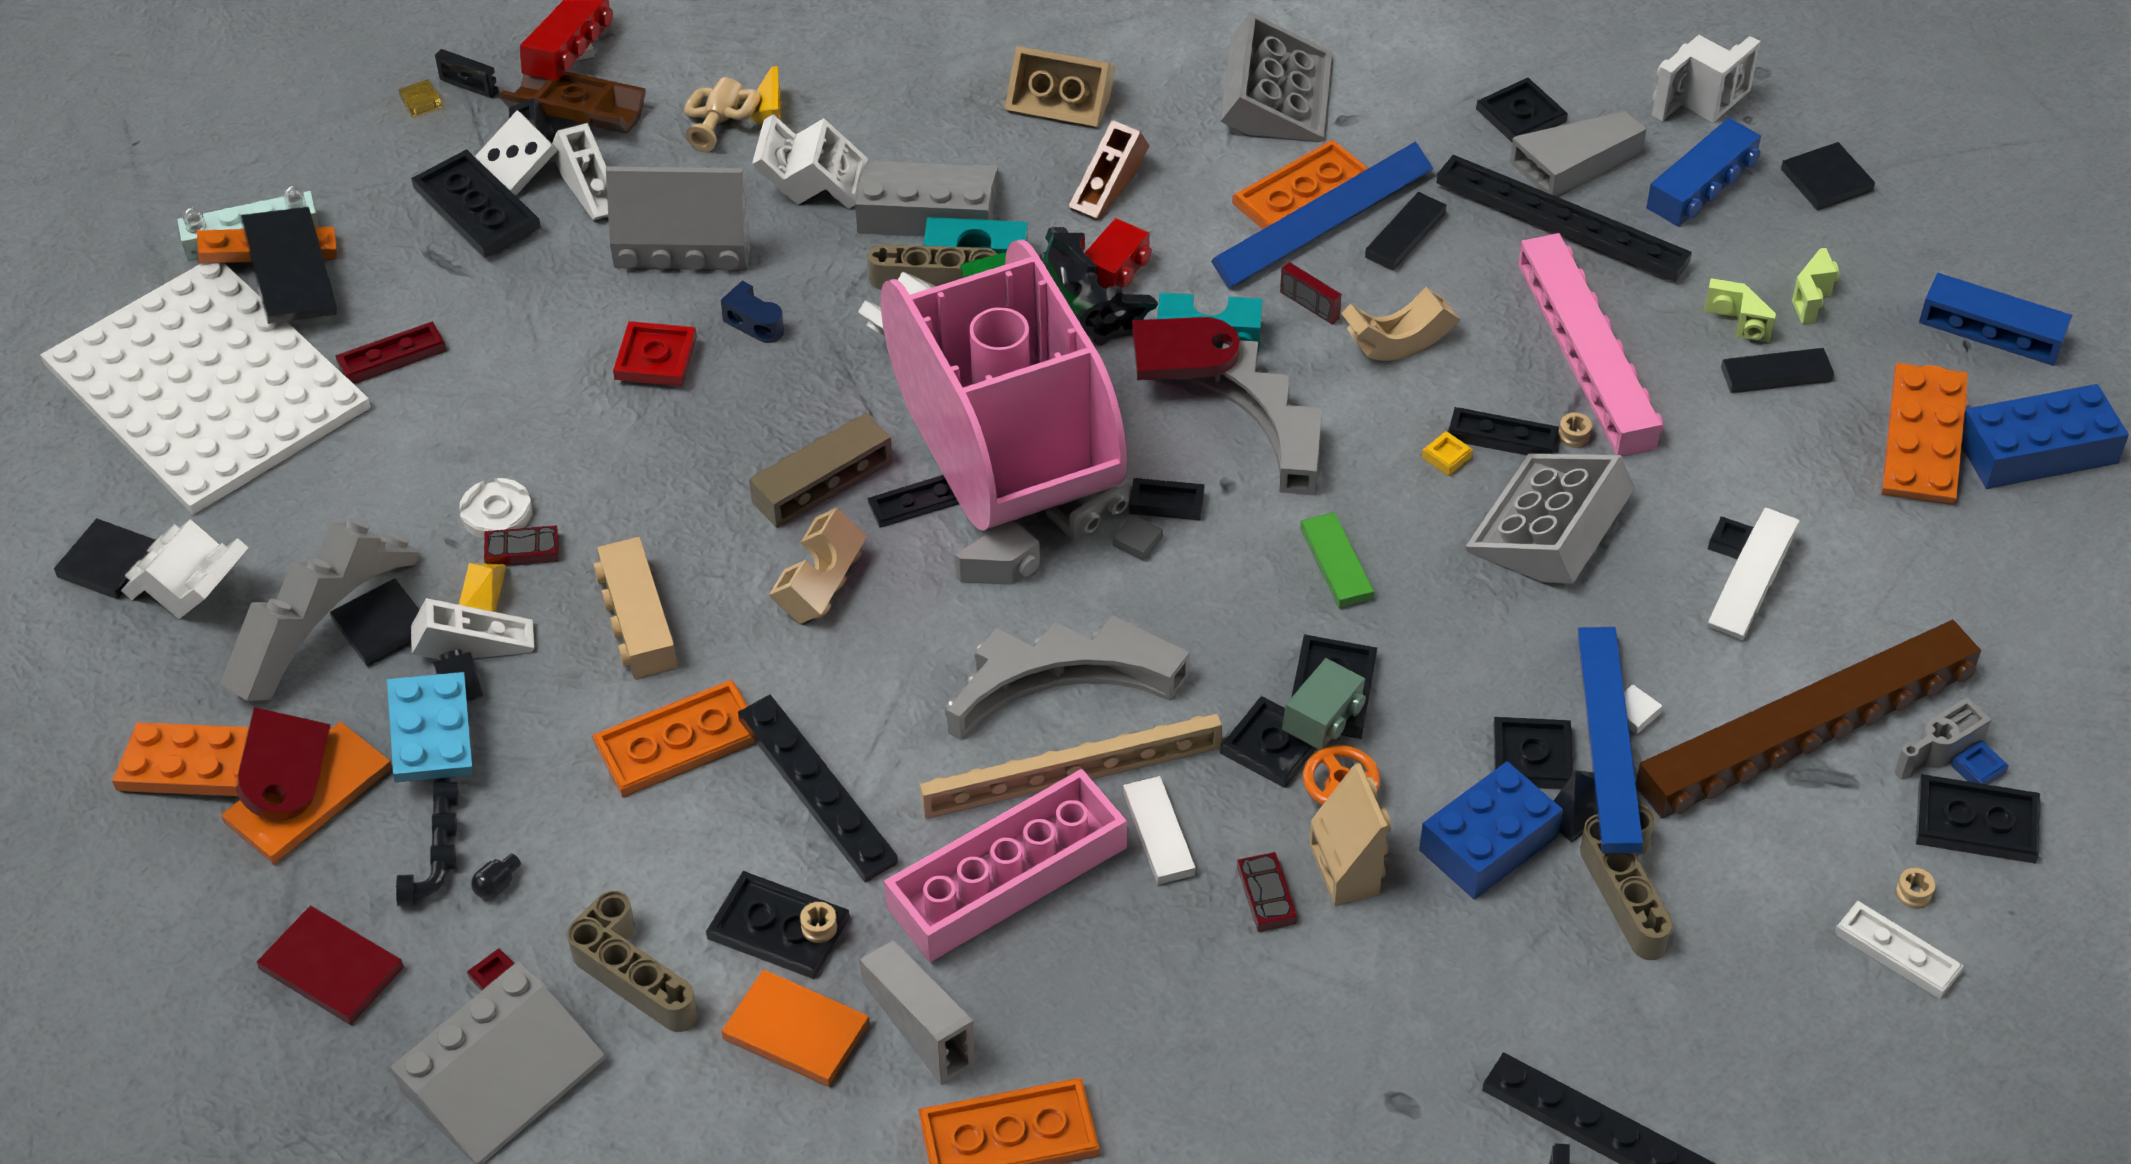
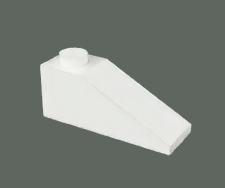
(582, 168)
(484, 633)

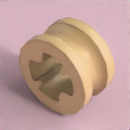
(1572, 438)
(1912, 898)
(818, 933)

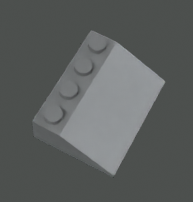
(1275, 82)
(901, 195)
(678, 218)
(1553, 514)
(497, 1063)

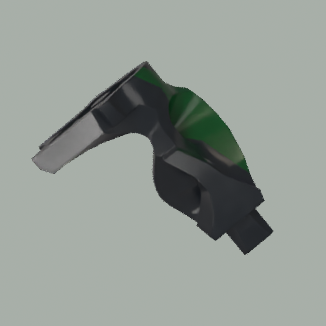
(1092, 305)

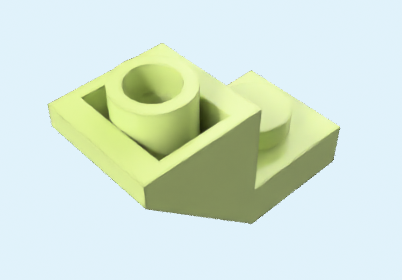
(1813, 284)
(1739, 301)

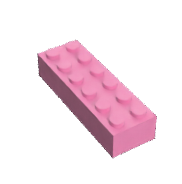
(1005, 865)

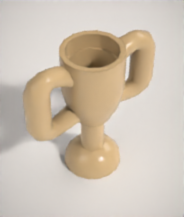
(720, 106)

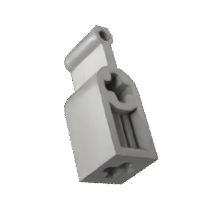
(1944, 738)

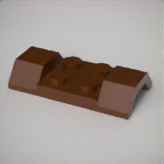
(583, 100)

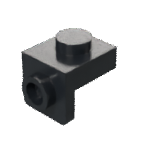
(457, 662)

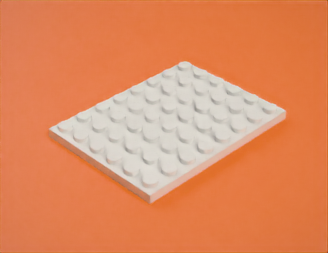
(204, 384)

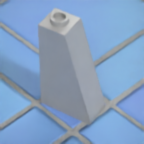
(1578, 151)
(920, 1010)

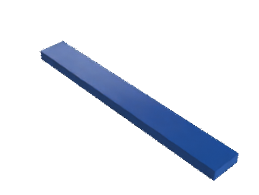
(1321, 215)
(1609, 741)

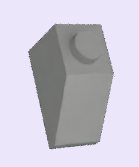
(999, 556)

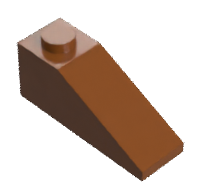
(1109, 170)

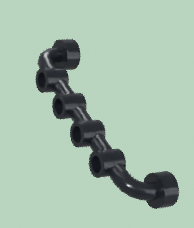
(441, 854)

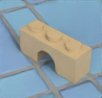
(834, 546)

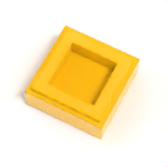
(1447, 453)

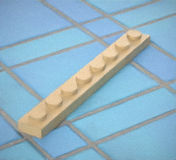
(1096, 759)

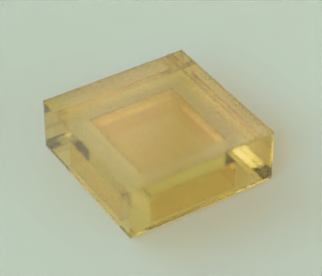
(419, 97)

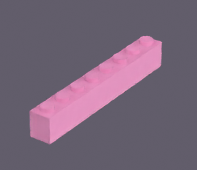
(1590, 345)

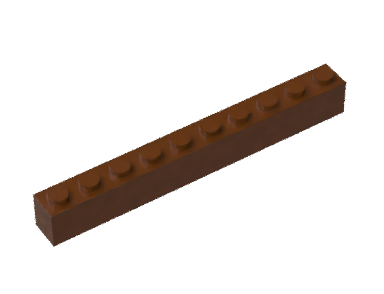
(1807, 719)

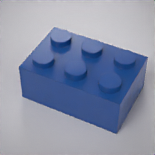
(1490, 830)

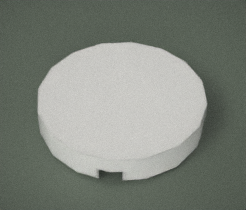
(495, 506)

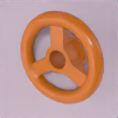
(1336, 771)

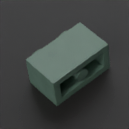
(1324, 704)

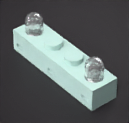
(230, 218)

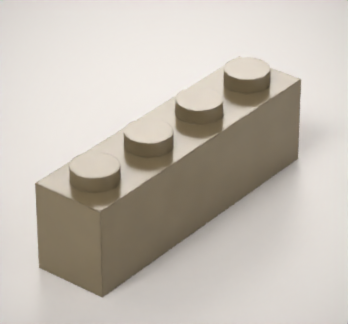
(820, 470)

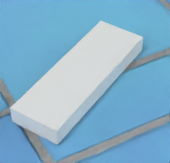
(1159, 830)
(1898, 949)

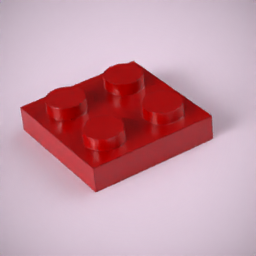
(655, 353)

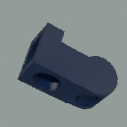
(752, 314)

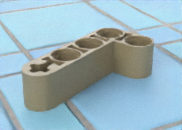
(929, 263)
(1646, 921)
(668, 998)

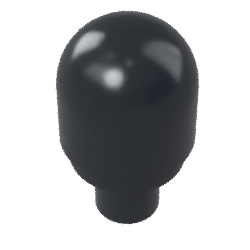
(494, 876)

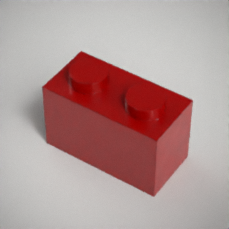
(1119, 253)

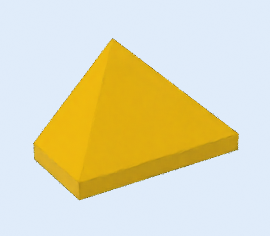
(770, 97)
(482, 586)

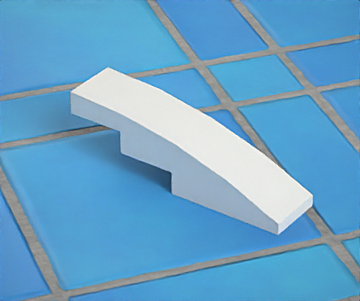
(1753, 573)

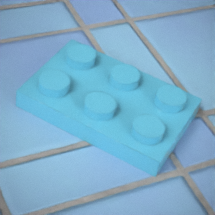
(429, 727)

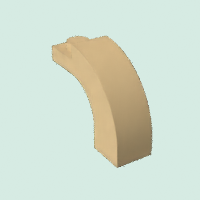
(1404, 332)

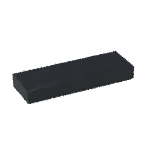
(1405, 231)
(1777, 370)
(1502, 432)
(912, 501)

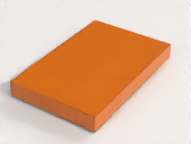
(795, 1027)

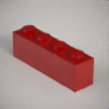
(564, 37)

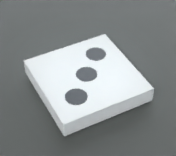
(516, 152)

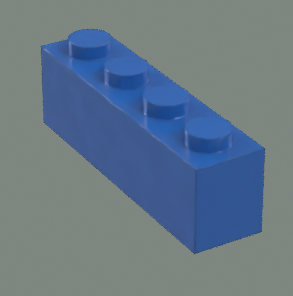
(1704, 172)
(1995, 319)

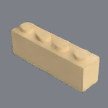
(636, 608)

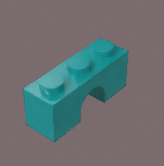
(974, 233)
(1240, 313)

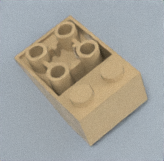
(1351, 839)

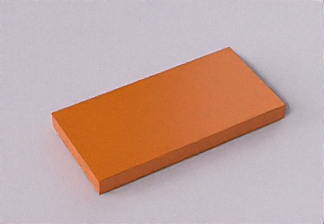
(1297, 184)
(674, 738)
(346, 772)
(1013, 1127)

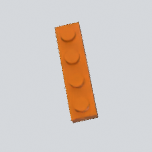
(231, 245)

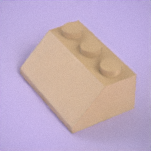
(1059, 86)

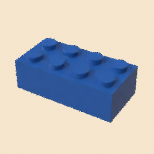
(2042, 436)

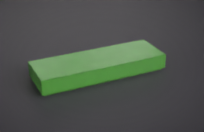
(1336, 560)

